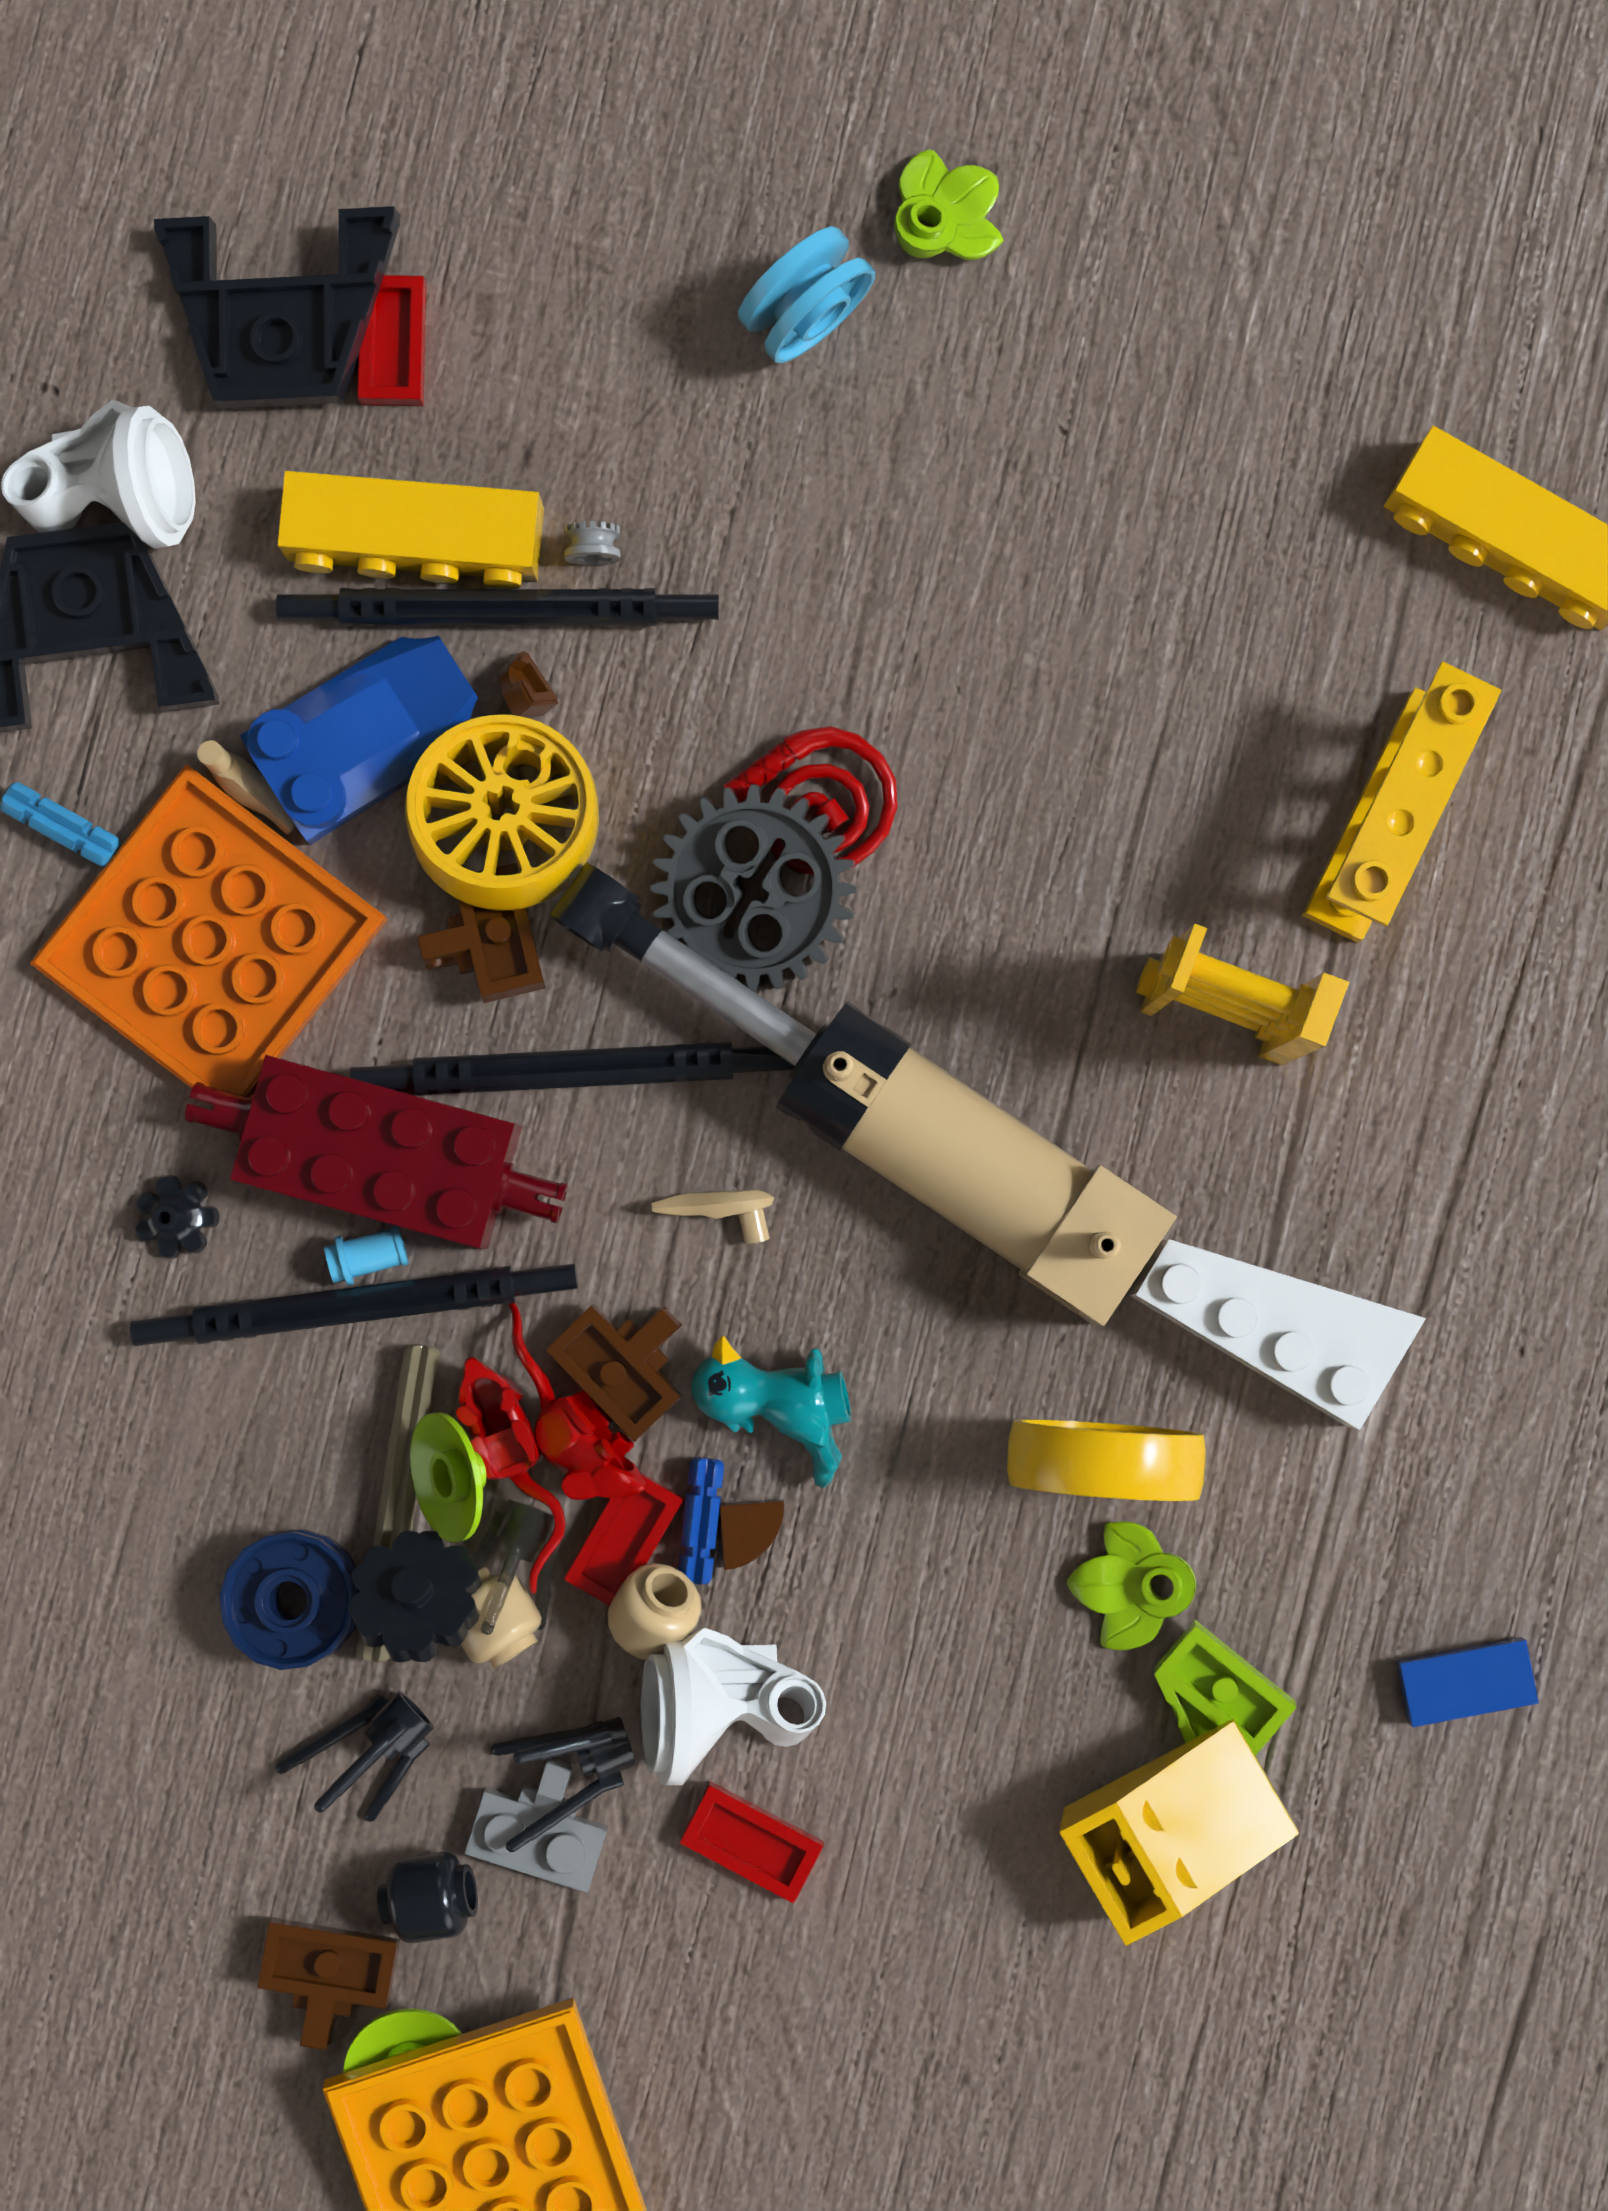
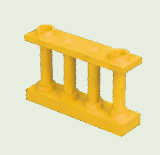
(1401, 803)
(1284, 1017)

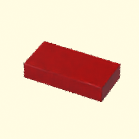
(394, 345)
(623, 1539)
(752, 1842)

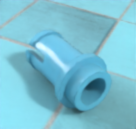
(365, 1255)

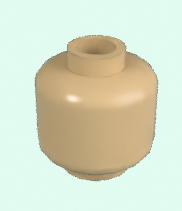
(653, 1609)
(513, 1628)

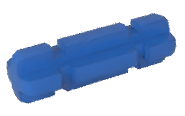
(701, 1519)

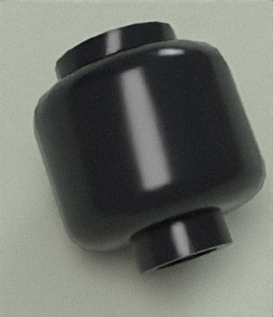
(428, 1897)

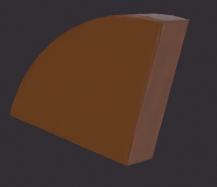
(525, 687)
(749, 1530)

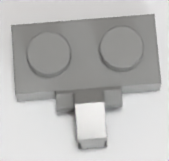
(560, 1855)

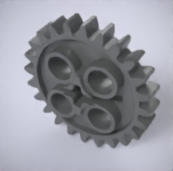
(704, 858)

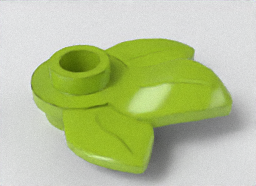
(952, 203)
(1122, 1585)

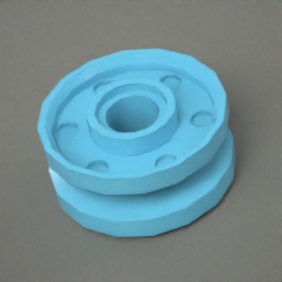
(806, 294)

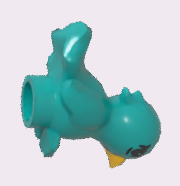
(794, 1400)

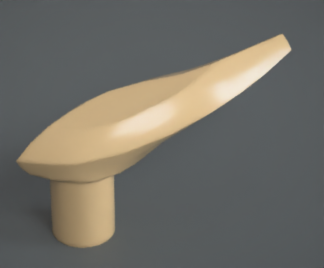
(243, 783)
(720, 1204)

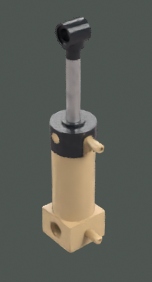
(874, 1096)

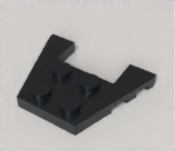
(279, 335)
(86, 597)

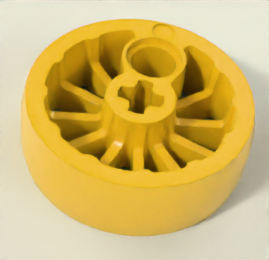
(517, 742)
(1106, 1460)

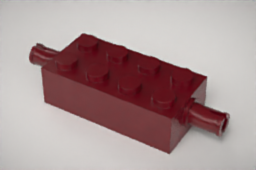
(376, 1152)

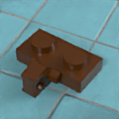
(491, 944)
(620, 1366)
(327, 1973)

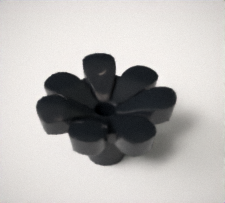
(185, 1214)

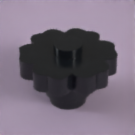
(415, 1596)

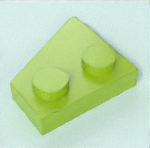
(1214, 1684)

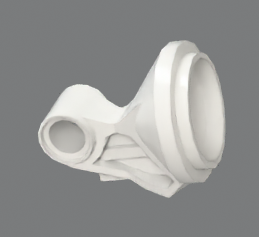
(118, 458)
(707, 1686)

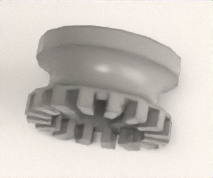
(592, 544)

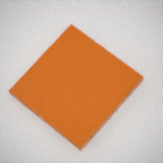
(208, 938)

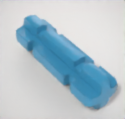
(59, 824)

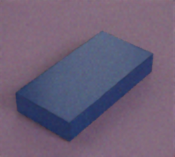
(1467, 1682)

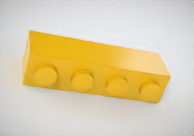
(1506, 524)
(411, 528)

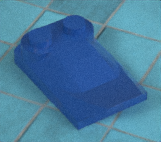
(359, 733)

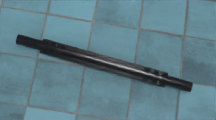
(497, 606)
(572, 1068)
(354, 1305)

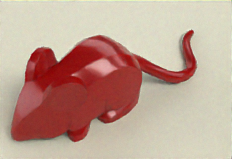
(576, 1437)
(506, 1442)

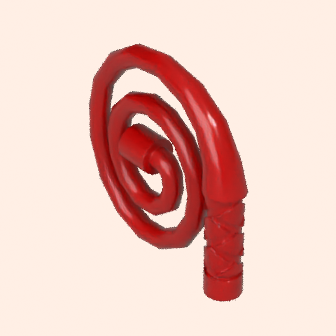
(800, 746)

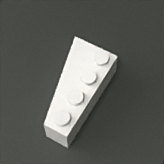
(1291, 1331)

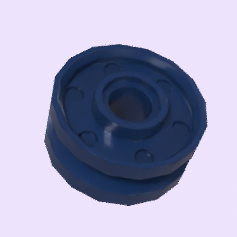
(252, 1601)

